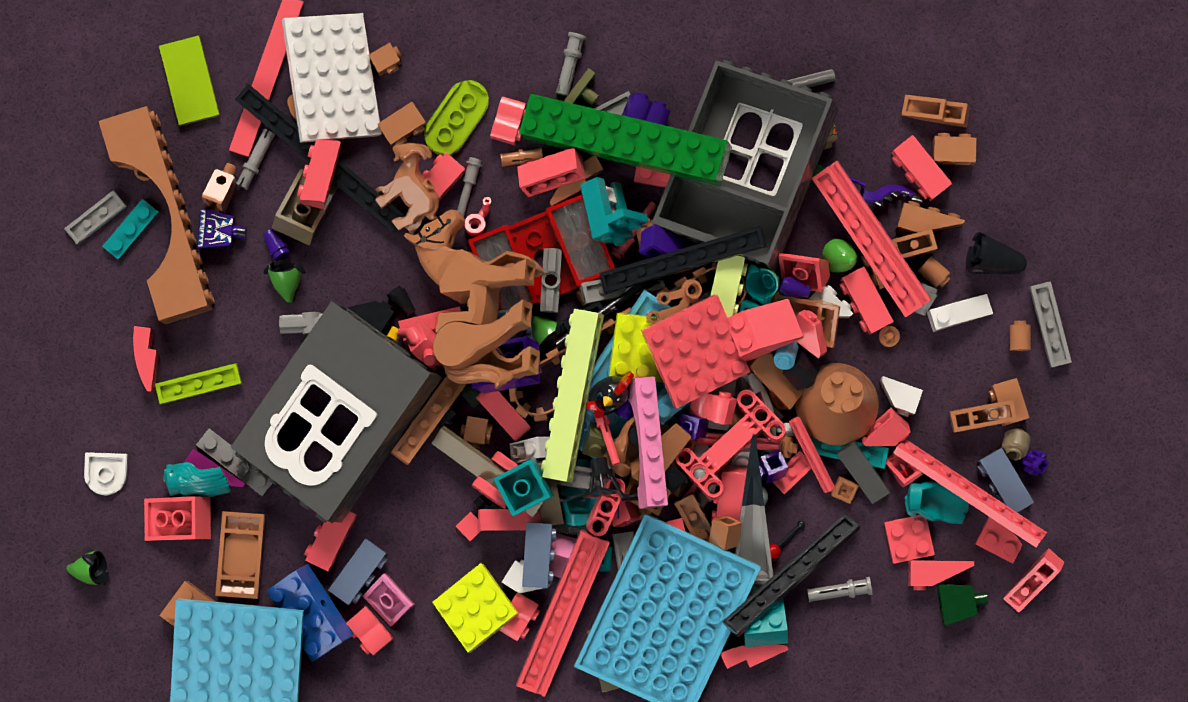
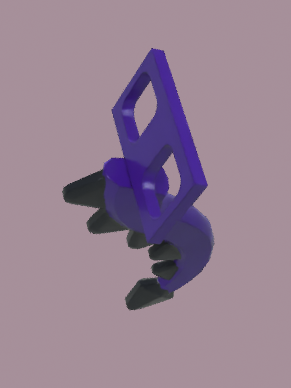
(885, 193)

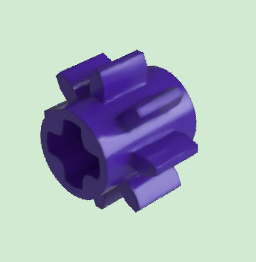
(1035, 462)

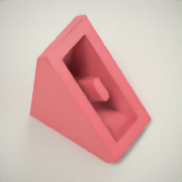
(902, 471)

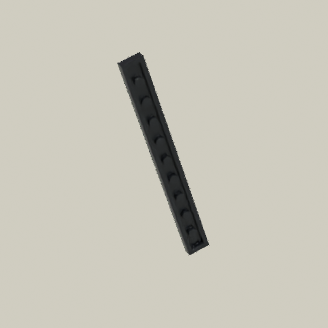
(343, 176)

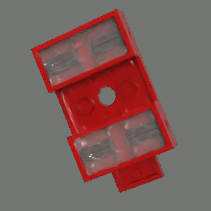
(559, 227)

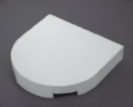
(105, 472)

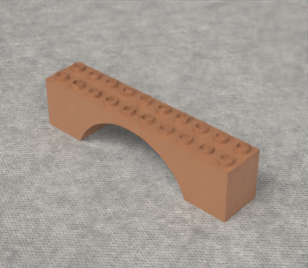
(179, 282)

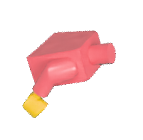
(420, 341)

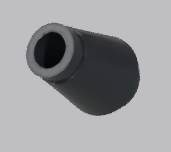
(401, 300)

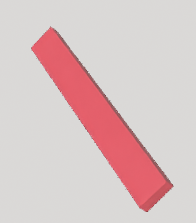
(265, 77)

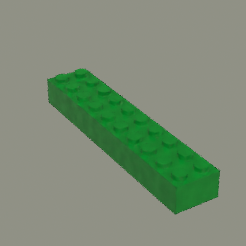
(625, 140)

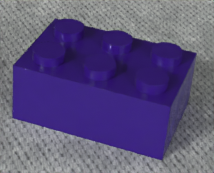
(511, 349)

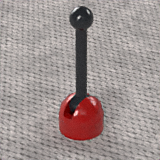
(775, 549)

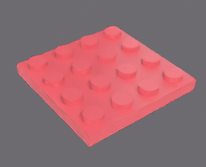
(695, 351)

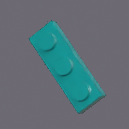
(130, 229)

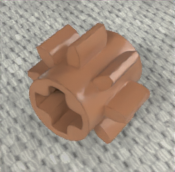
(787, 447)

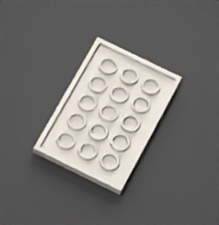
(331, 77)

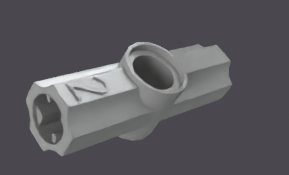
(552, 267)
(298, 323)

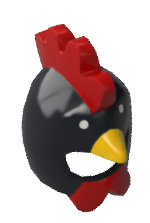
(614, 392)

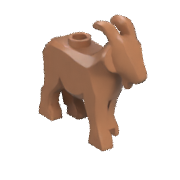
(412, 186)

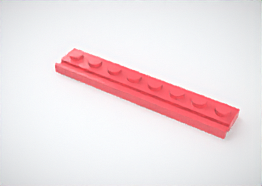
(871, 239)
(970, 492)
(562, 613)

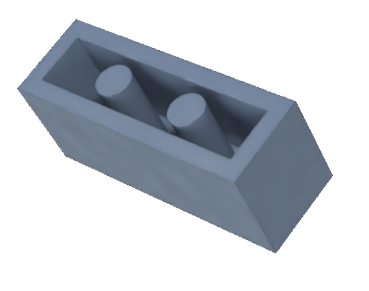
(1004, 480)
(538, 555)
(358, 572)

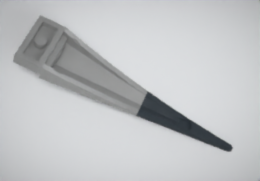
(754, 533)

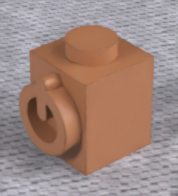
(476, 431)

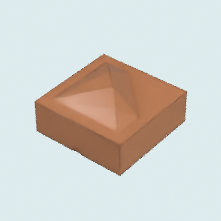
(844, 490)

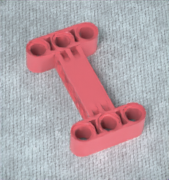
(730, 444)

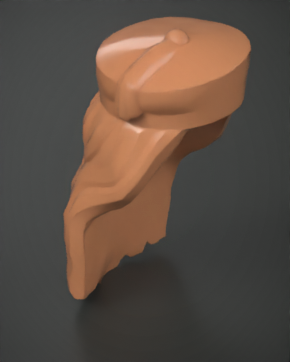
(625, 449)

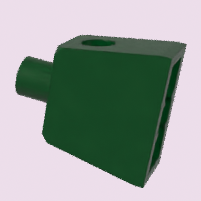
(959, 602)

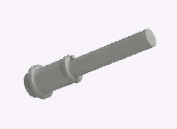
(469, 179)

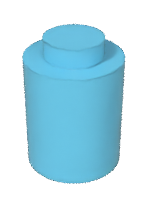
(786, 356)

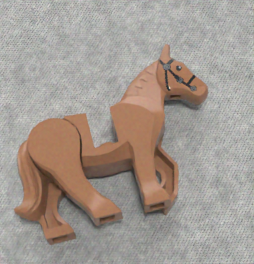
(470, 339)

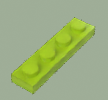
(198, 383)

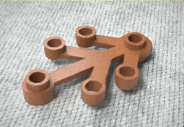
(683, 293)

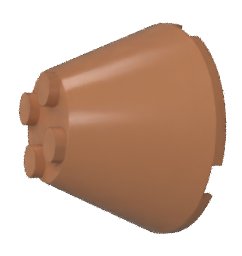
(838, 405)

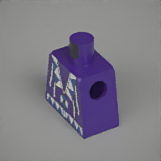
(218, 230)

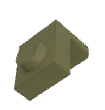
(594, 443)

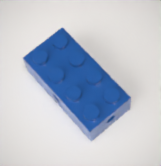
(322, 621)

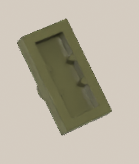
(581, 89)

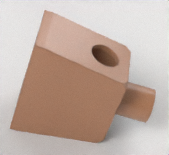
(220, 189)

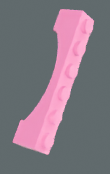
(652, 481)

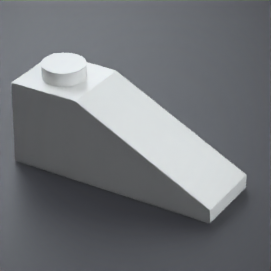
(959, 312)

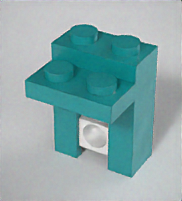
(608, 212)

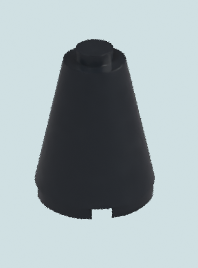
(993, 257)

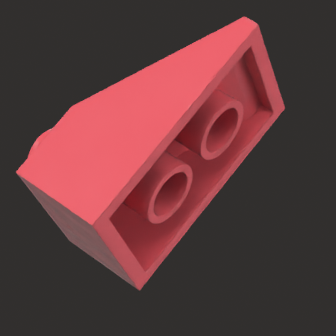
(764, 329)
(177, 518)

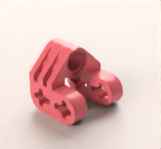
(486, 488)

